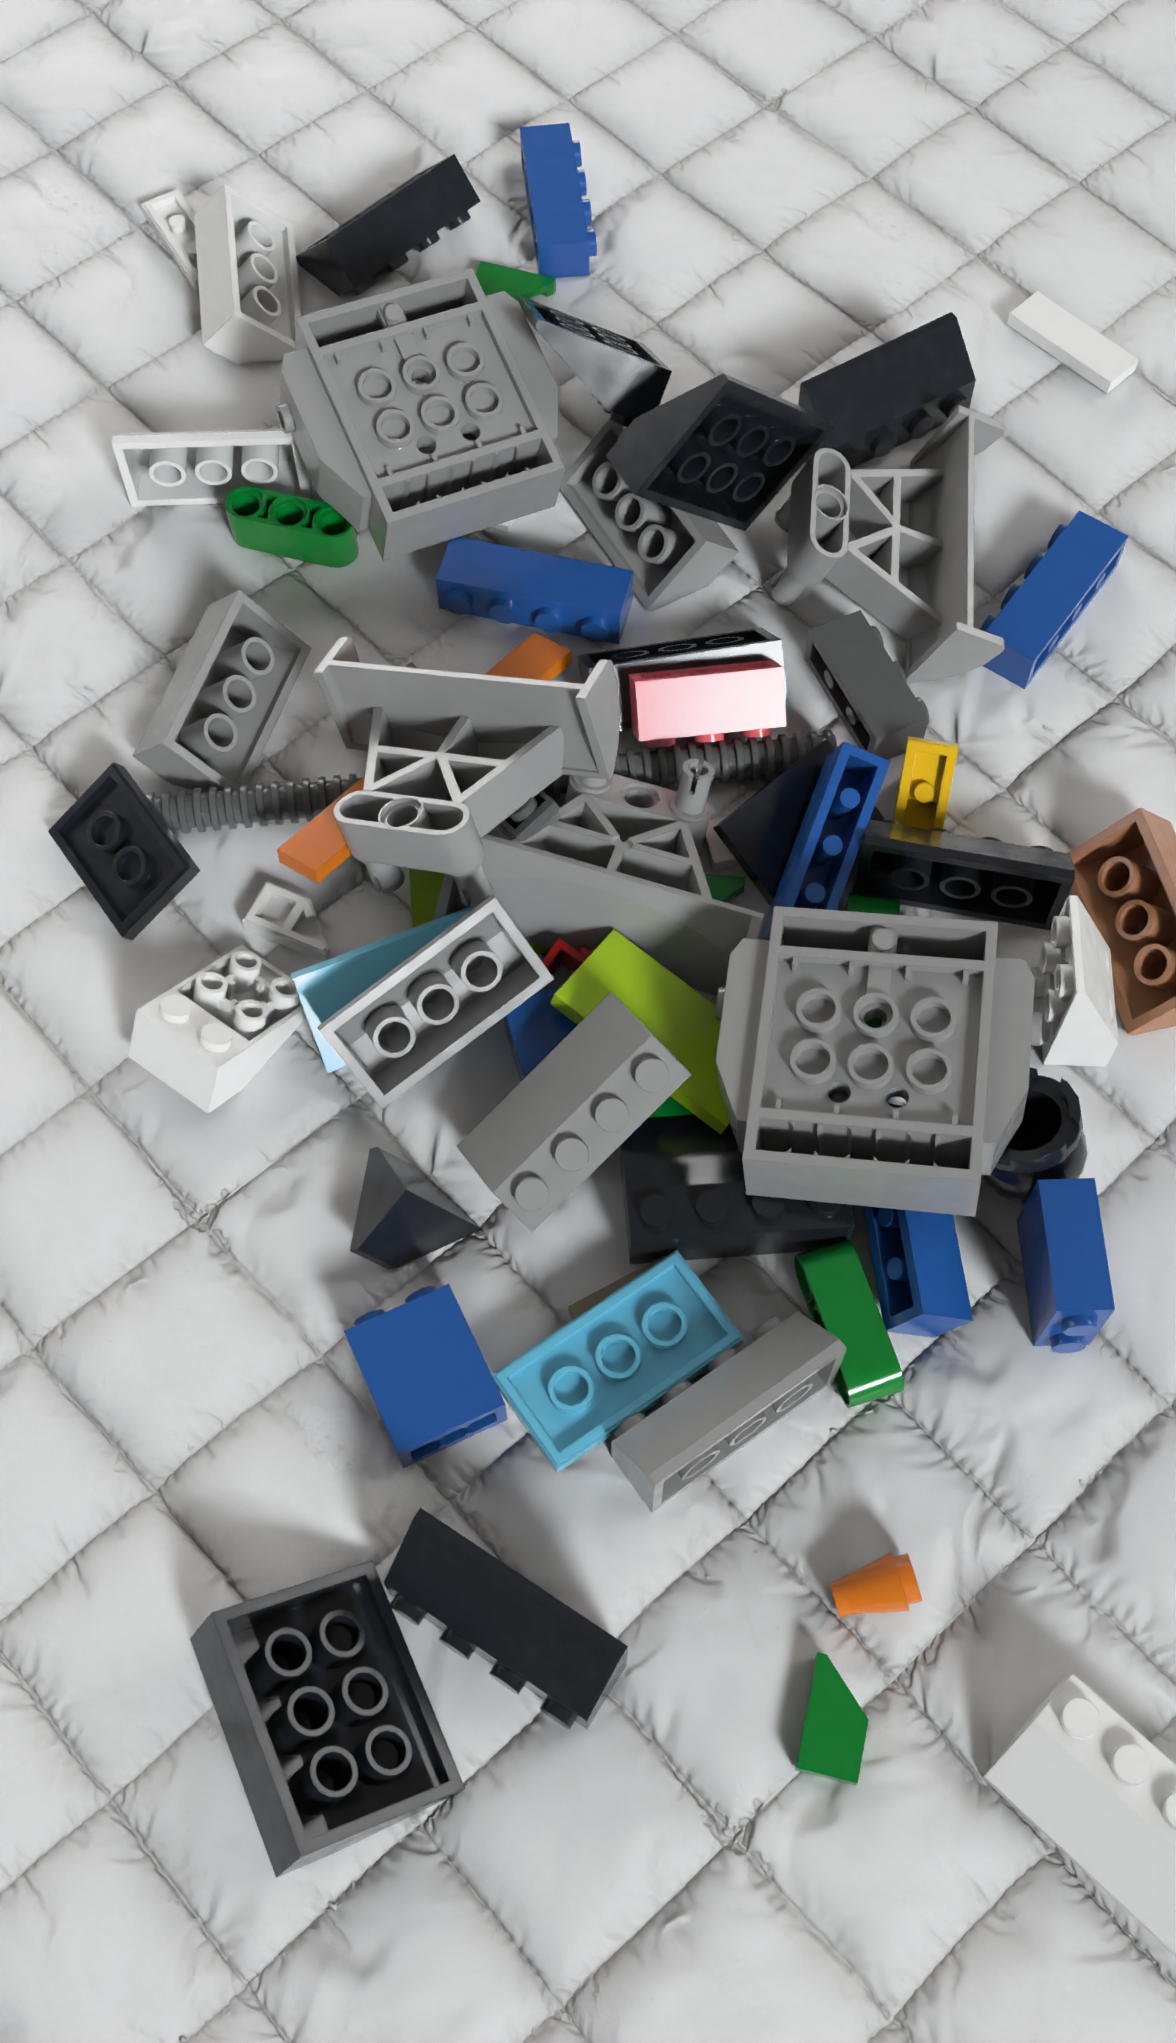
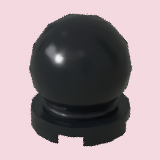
(1045, 1144)

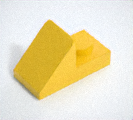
(925, 783)

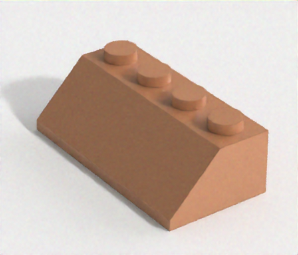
(1130, 894)

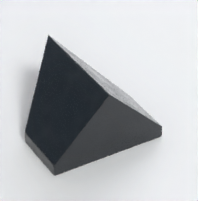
(403, 1214)

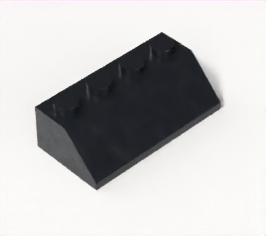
(391, 227)
(893, 391)
(695, 652)
(963, 874)
(504, 1620)

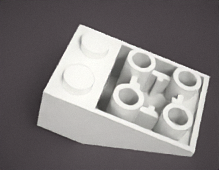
(1076, 992)
(217, 1027)

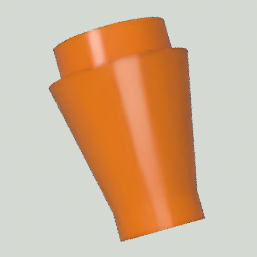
(877, 1587)

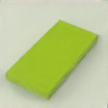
(664, 1005)

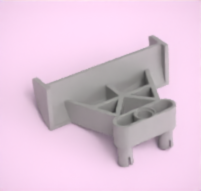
(936, 549)
(462, 737)
(621, 862)

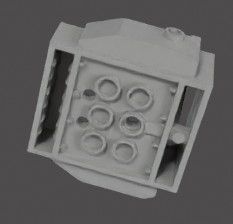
(363, 417)
(948, 1047)

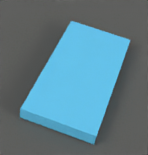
(337, 981)
(616, 1360)

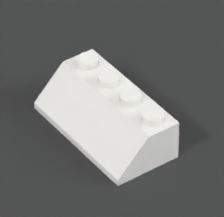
(246, 279)
(208, 465)
(1099, 1799)

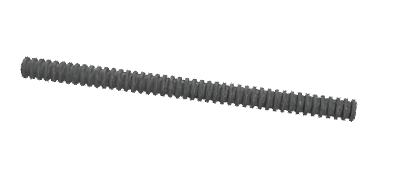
(311, 798)

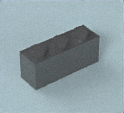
(865, 685)

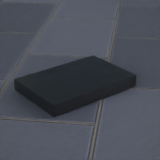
(767, 824)
(123, 851)

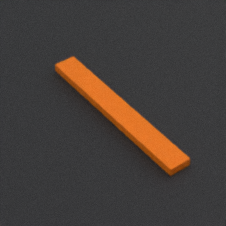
(320, 844)

